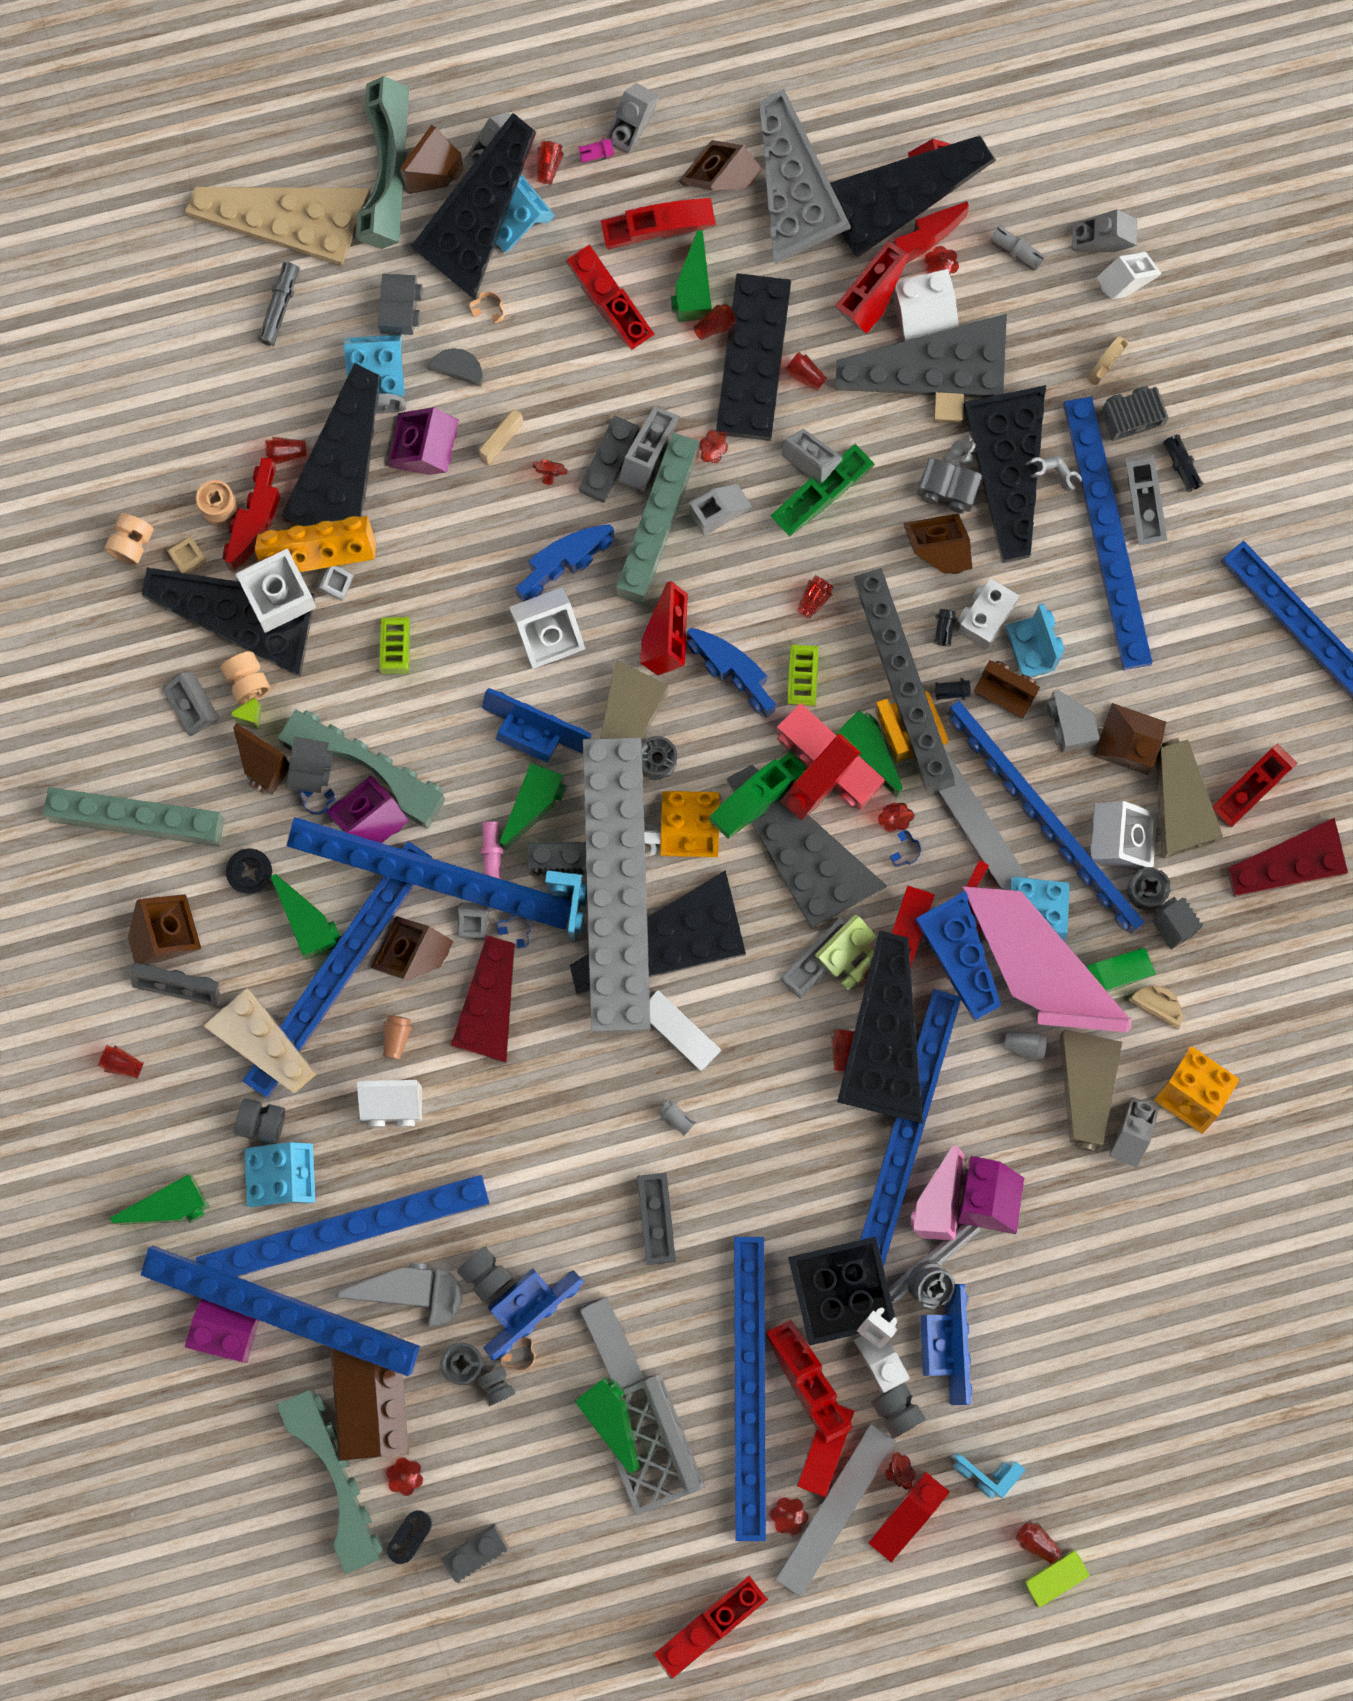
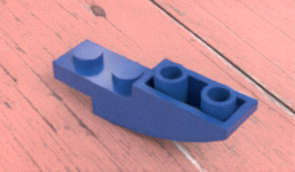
(572, 551)
(726, 660)

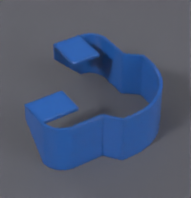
(328, 795)
(896, 856)
(503, 930)

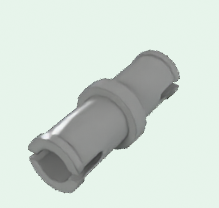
(1017, 247)

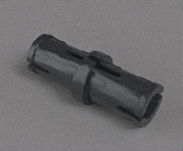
(1183, 463)

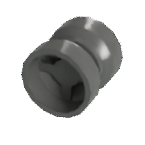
(498, 1392)

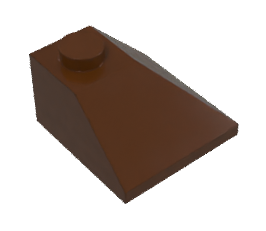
(431, 163)
(722, 168)
(941, 542)
(1130, 739)
(261, 762)
(162, 929)
(411, 950)

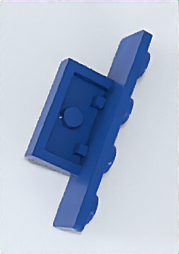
(530, 728)
(525, 1306)
(946, 1346)

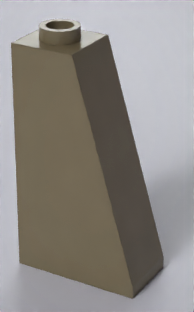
(631, 703)
(1184, 804)
(1089, 1083)

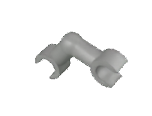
(1057, 463)

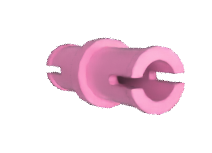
(491, 849)

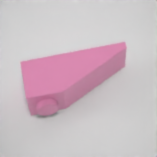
(939, 1203)

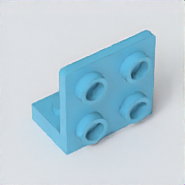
(522, 213)
(379, 355)
(1035, 643)
(563, 886)
(1049, 898)
(279, 1174)
(1004, 1475)

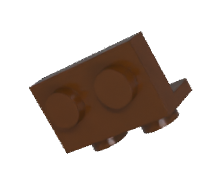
(1006, 688)

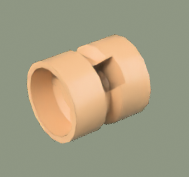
(221, 507)
(125, 548)
(244, 675)

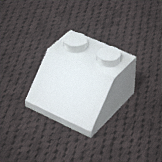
(925, 304)
(276, 590)
(547, 627)
(1123, 835)
(390, 1102)

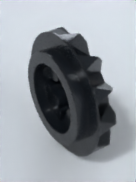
(253, 858)

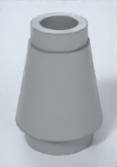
(1027, 1044)

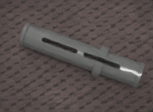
(282, 293)

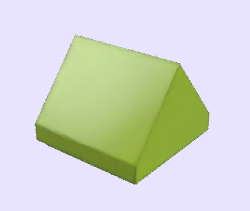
(248, 713)

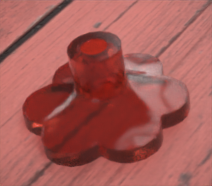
(935, 262)
(713, 446)
(549, 470)
(895, 817)
(900, 1471)
(413, 1476)
(787, 1506)

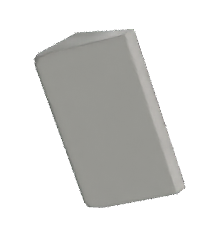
(810, 455)
(190, 703)

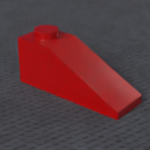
(873, 288)
(665, 635)
(820, 777)
(1254, 785)
(908, 1516)

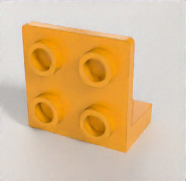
(894, 730)
(686, 824)
(1197, 1090)

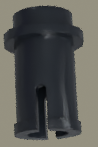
(944, 627)
(953, 689)

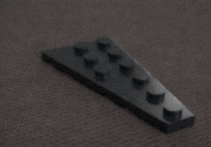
(1006, 438)
(338, 466)
(226, 611)
(686, 933)

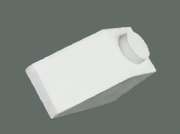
(1127, 275)
(883, 1364)

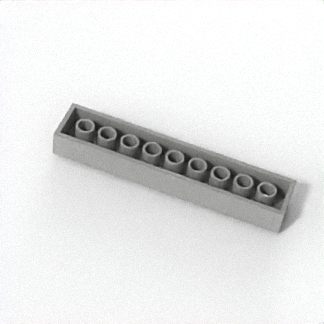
(616, 885)

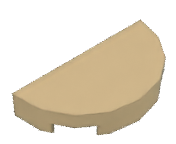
(1108, 360)
(1159, 1003)

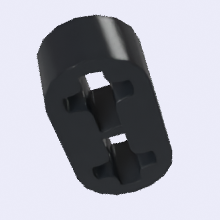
(416, 1540)

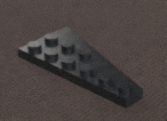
(896, 193)
(470, 219)
(883, 1051)

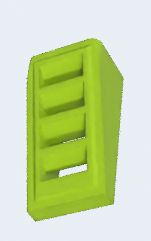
(805, 651)
(395, 667)

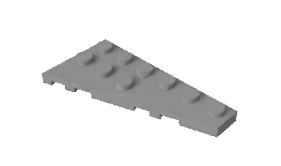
(798, 191)

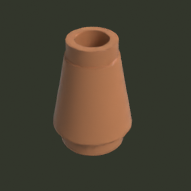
(395, 1035)

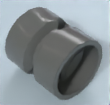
(259, 1121)
(484, 1274)
(898, 1410)

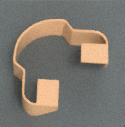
(476, 312)
(523, 1343)

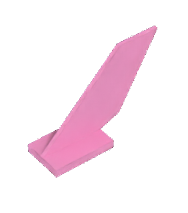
(1041, 965)

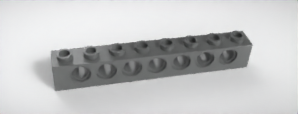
(904, 681)

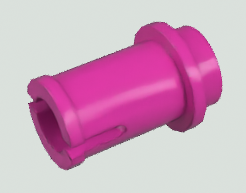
(596, 150)

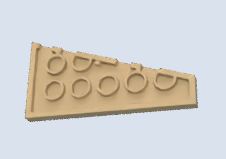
(299, 219)

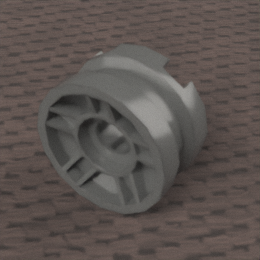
(655, 746)
(1148, 900)
(931, 1274)
(450, 1358)

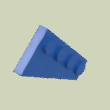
(956, 944)

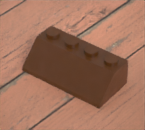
(368, 1408)

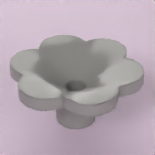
(961, 452)

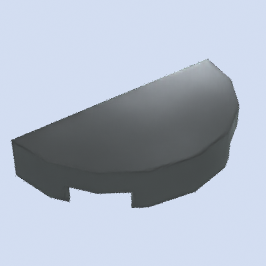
(457, 364)

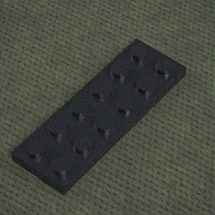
(753, 357)

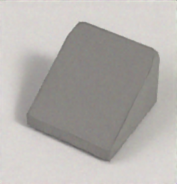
(333, 581)
(472, 920)

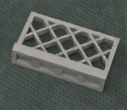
(674, 1441)

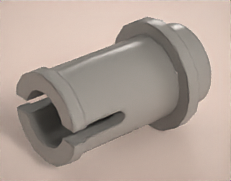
(676, 1117)

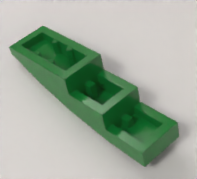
(815, 497)

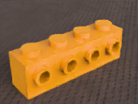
(321, 544)

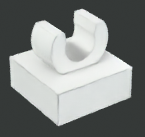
(652, 835)
(877, 1329)

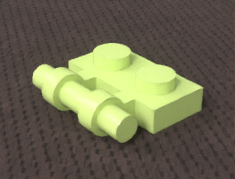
(844, 948)

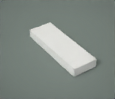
(681, 1032)

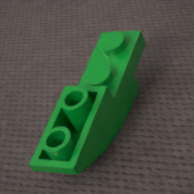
(757, 794)

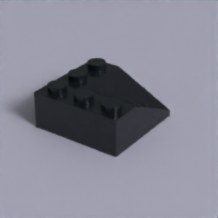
(840, 1289)

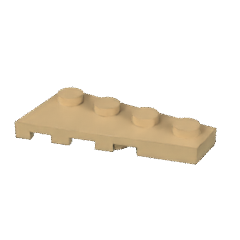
(257, 1036)

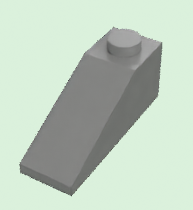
(648, 449)
(1146, 498)
(401, 1286)

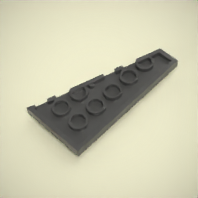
(950, 361)
(810, 861)

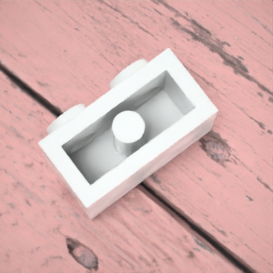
(988, 613)

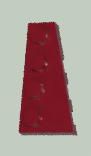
(1299, 860)
(486, 1011)

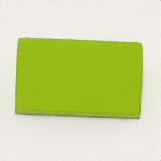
(1056, 1578)

